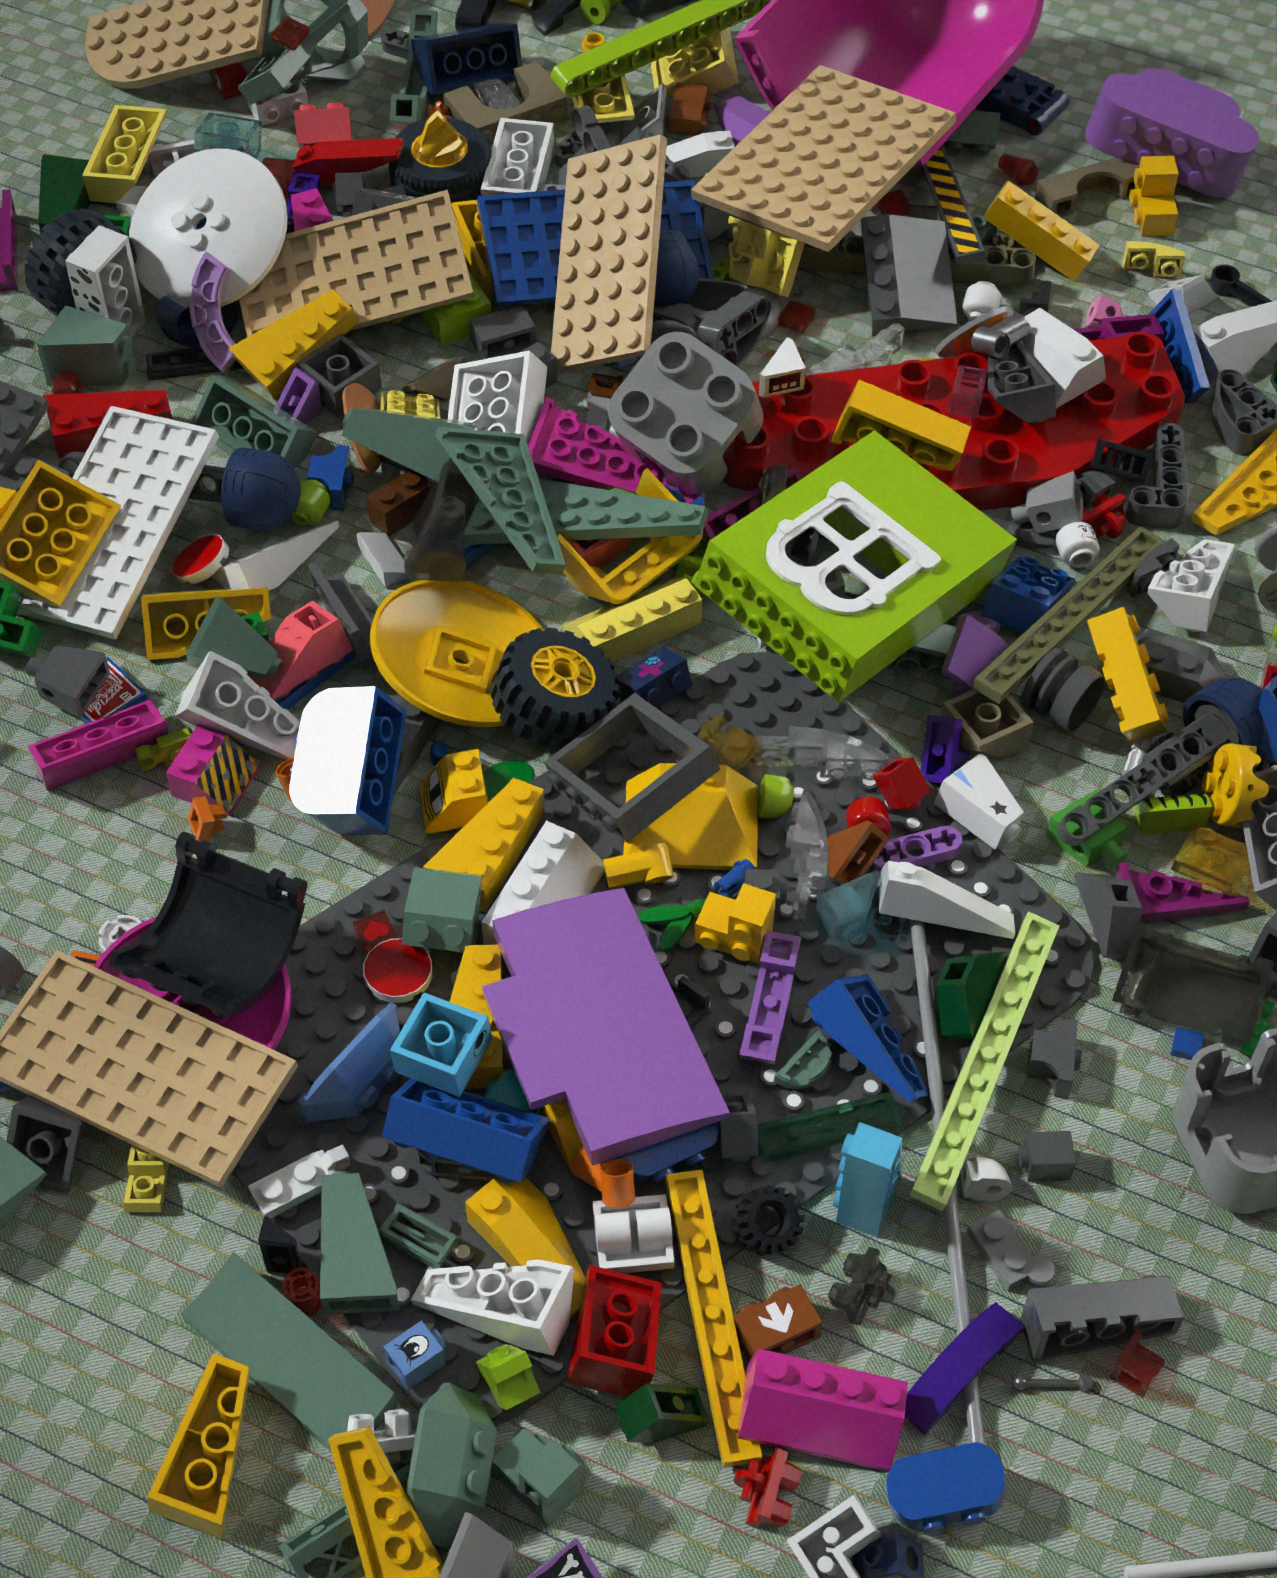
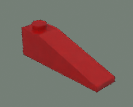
(346, 157)

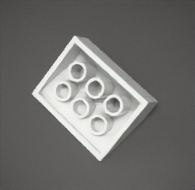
(499, 393)

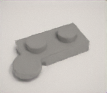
(1007, 1253)

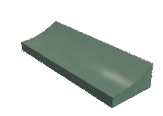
(286, 1352)

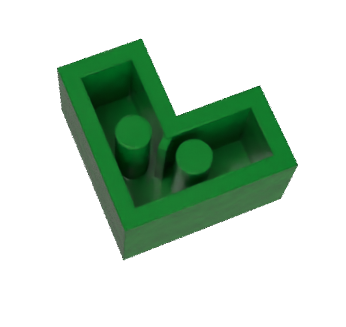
(17, 635)

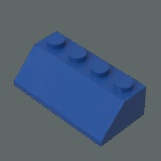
(465, 1129)

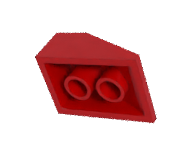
(615, 1333)

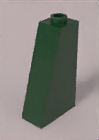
(61, 187)

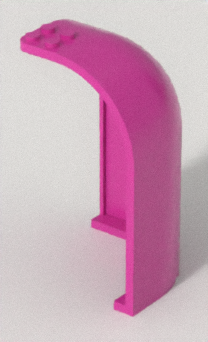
(921, 48)

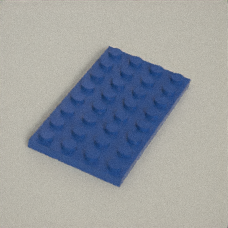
(525, 239)

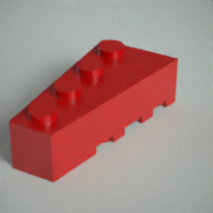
(78, 416)

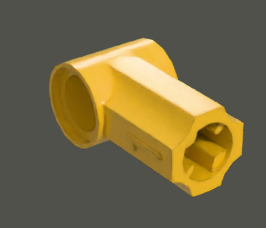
(647, 865)

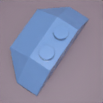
(356, 1073)

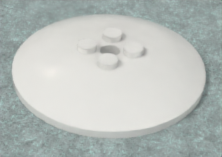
(241, 230)

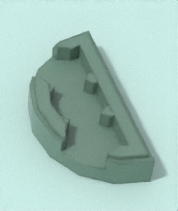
(807, 1065)

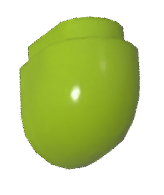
(595, 10)
(774, 796)

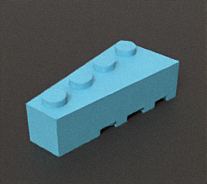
(867, 1178)

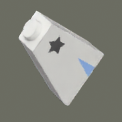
(981, 802)

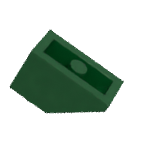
(661, 1413)

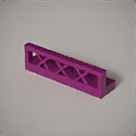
(8, 243)

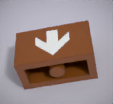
(778, 1323)

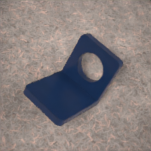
(887, 1558)

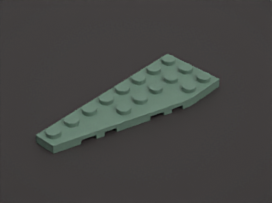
(598, 514)

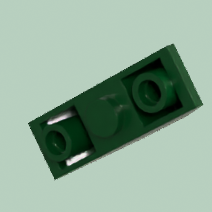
(966, 991)

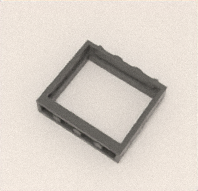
(655, 799)

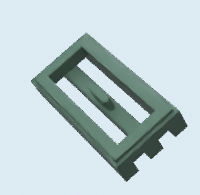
(443, 1253)

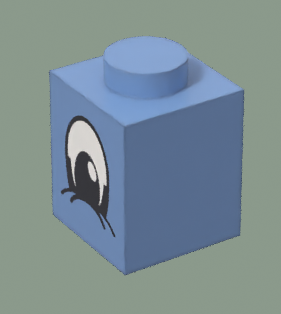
(415, 1354)

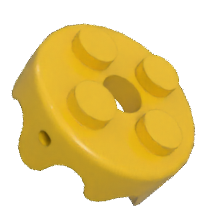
(1228, 784)

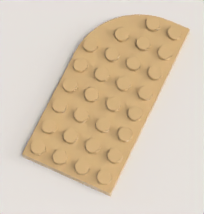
(173, 39)

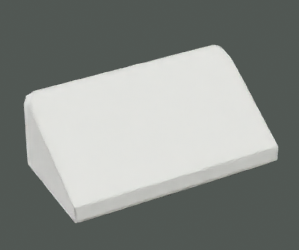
(382, 557)

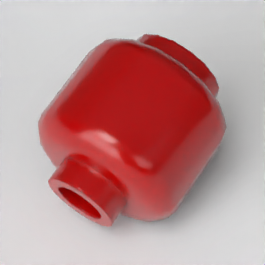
(869, 809)

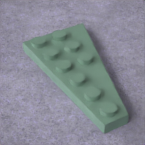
(508, 485)

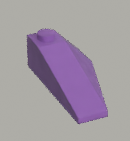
(739, 116)

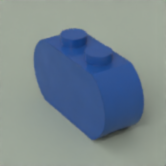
(660, 1158)
(946, 1487)

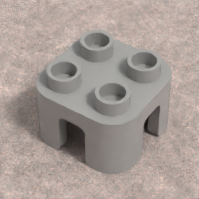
(685, 411)
(1232, 1125)

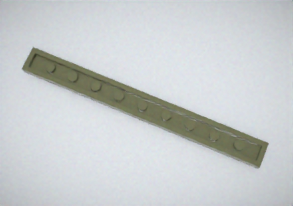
(1065, 616)

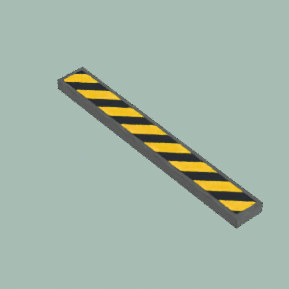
(953, 209)

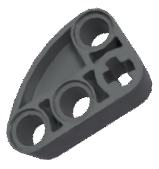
(1241, 413)

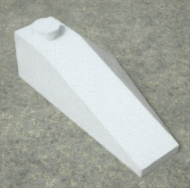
(1063, 355)
(926, 897)
(512, 1303)

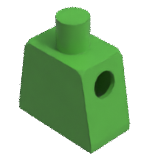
(1103, 844)

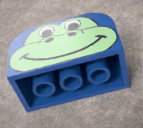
(348, 759)

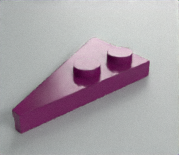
(1177, 897)

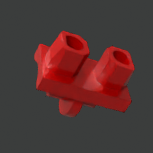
(1106, 515)
(761, 1487)

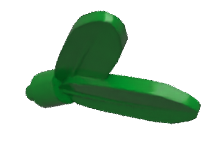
(677, 916)

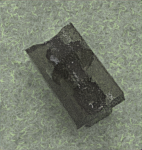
(867, 1288)

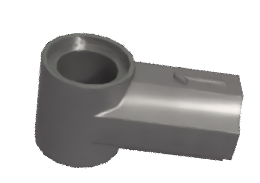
(1000, 337)

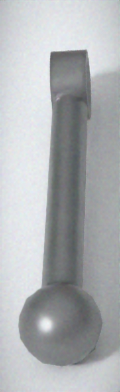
(1083, 1384)

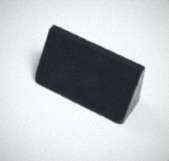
(278, 1248)

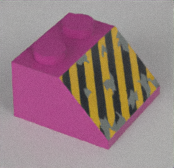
(213, 768)

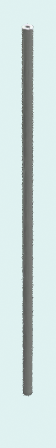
(950, 1213)

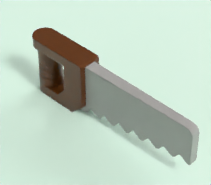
(600, 397)

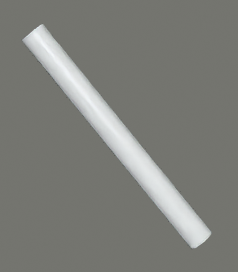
(1203, 1566)

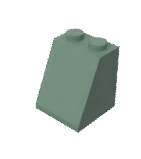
(89, 347)

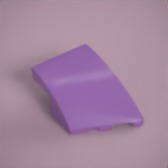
(971, 652)

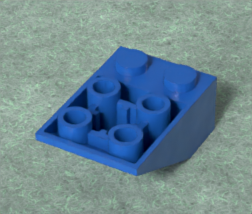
(1025, 593)

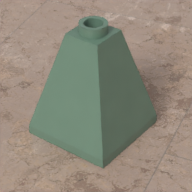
(233, 639)

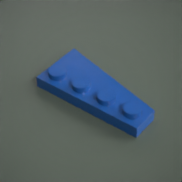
(1182, 345)

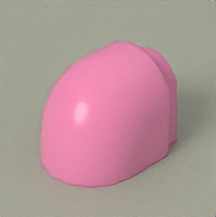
(1102, 308)

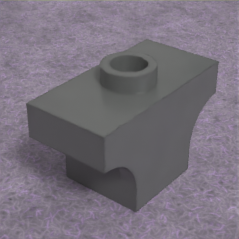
(1055, 1057)

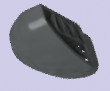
(723, 316)

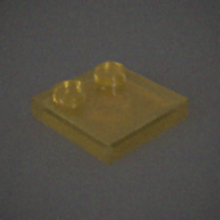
(1212, 860)

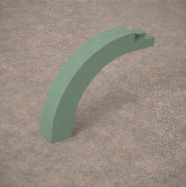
(414, 96)

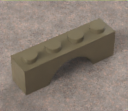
(1062, 190)

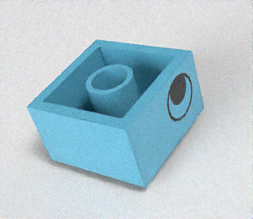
(441, 1044)

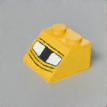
(453, 791)

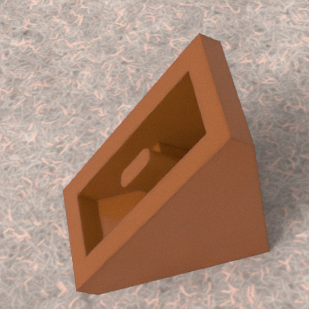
(854, 851)

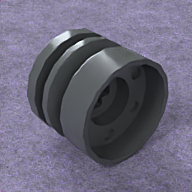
(1063, 689)

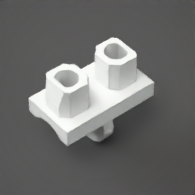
(165, 155)
(396, 1435)

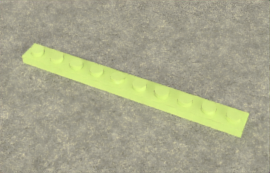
(984, 1062)

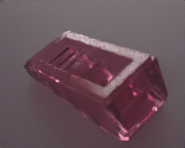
(968, 391)

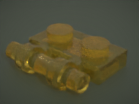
(731, 748)

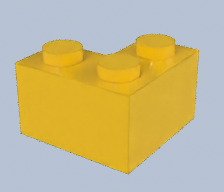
(1154, 195)
(737, 924)

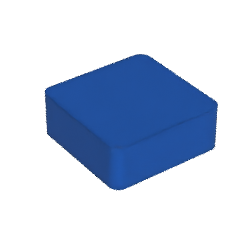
(1186, 1043)

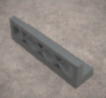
(344, 604)

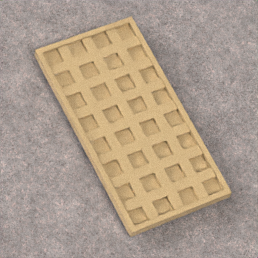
(609, 254)
(377, 261)
(141, 1067)

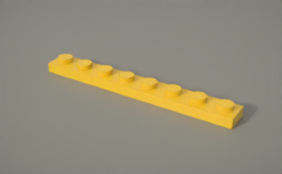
(711, 1313)

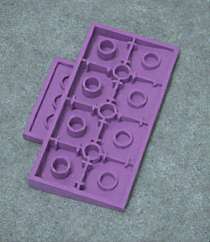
(599, 1025)

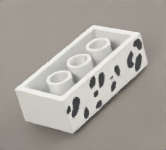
(106, 279)

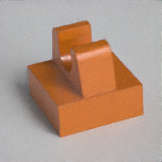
(205, 818)

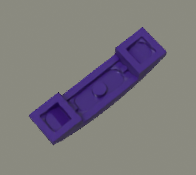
(960, 1365)

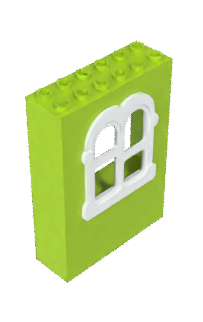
(866, 503)

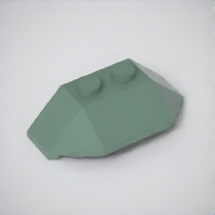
(450, 1462)

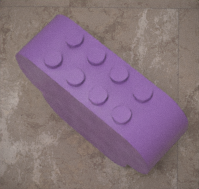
(1176, 118)

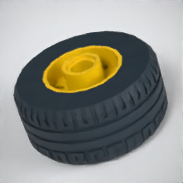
(458, 173)

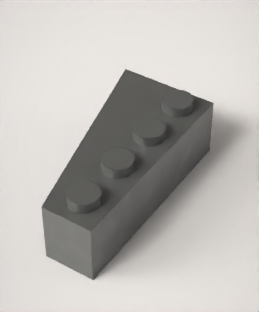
(1098, 1315)

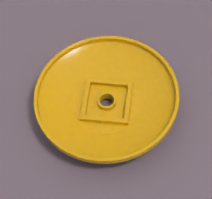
(430, 624)

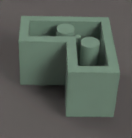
(539, 1474)

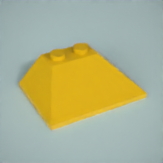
(706, 827)

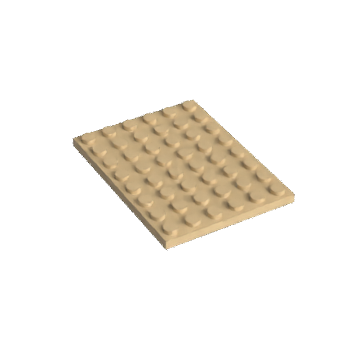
(823, 157)

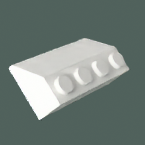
(519, 157)
(551, 870)

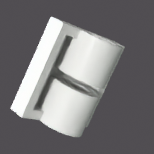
(634, 1236)

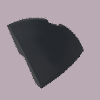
(549, 14)

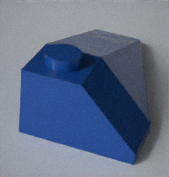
(856, 1018)

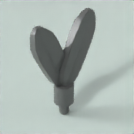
(1030, 537)

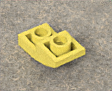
(1161, 259)
(145, 1182)

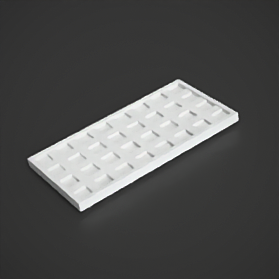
(150, 471)

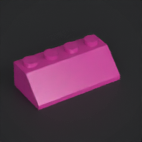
(822, 1409)

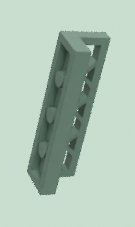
(329, 1533)

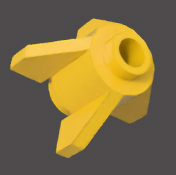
(440, 138)

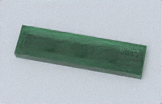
(826, 1126)

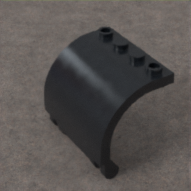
(218, 931)

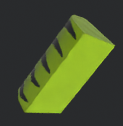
(1172, 813)

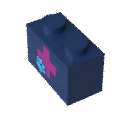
(656, 678)

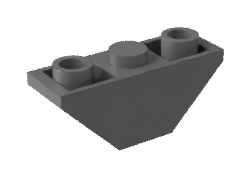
(1111, 910)

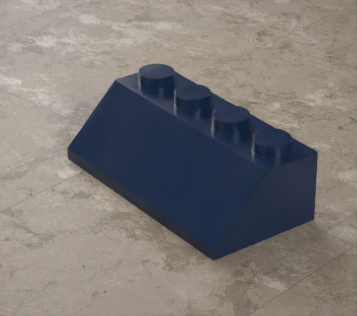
(467, 56)

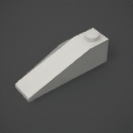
(701, 152)
(1237, 338)
(275, 562)
(1193, 585)
(233, 704)

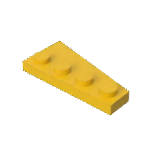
(381, 1516)

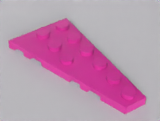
(587, 454)

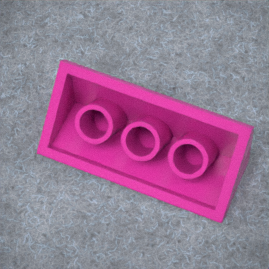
(97, 744)

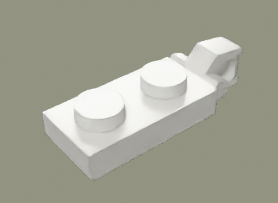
(297, 1181)

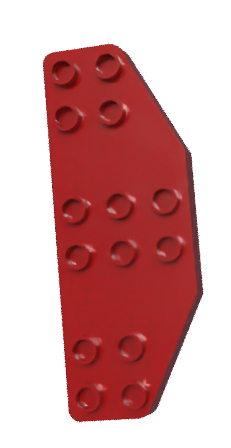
(1002, 450)

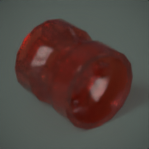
(306, 1298)

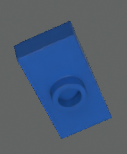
(334, 473)

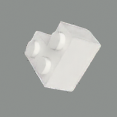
(833, 1539)

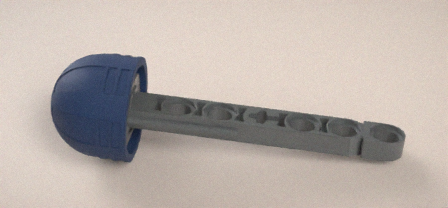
(676, 264)
(254, 487)
(1211, 717)

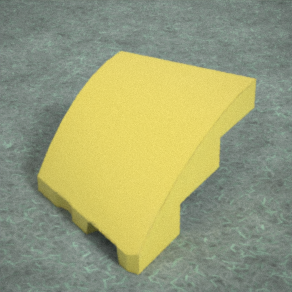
(763, 257)

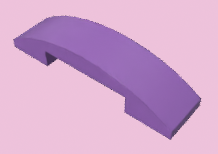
(770, 997)

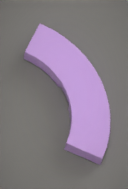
(206, 311)

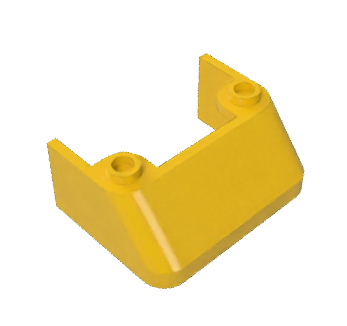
(637, 570)

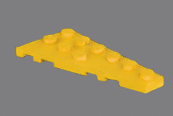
(1244, 493)

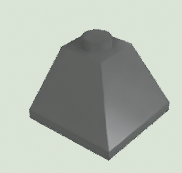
(47, 1139)

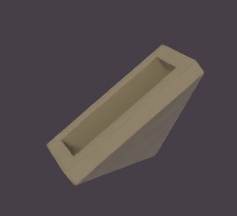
(435, 382)

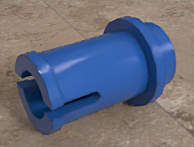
(733, 879)

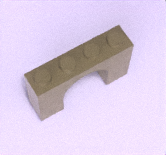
(533, 84)

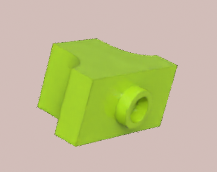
(508, 1375)

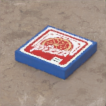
(115, 695)

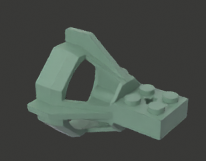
(309, 59)

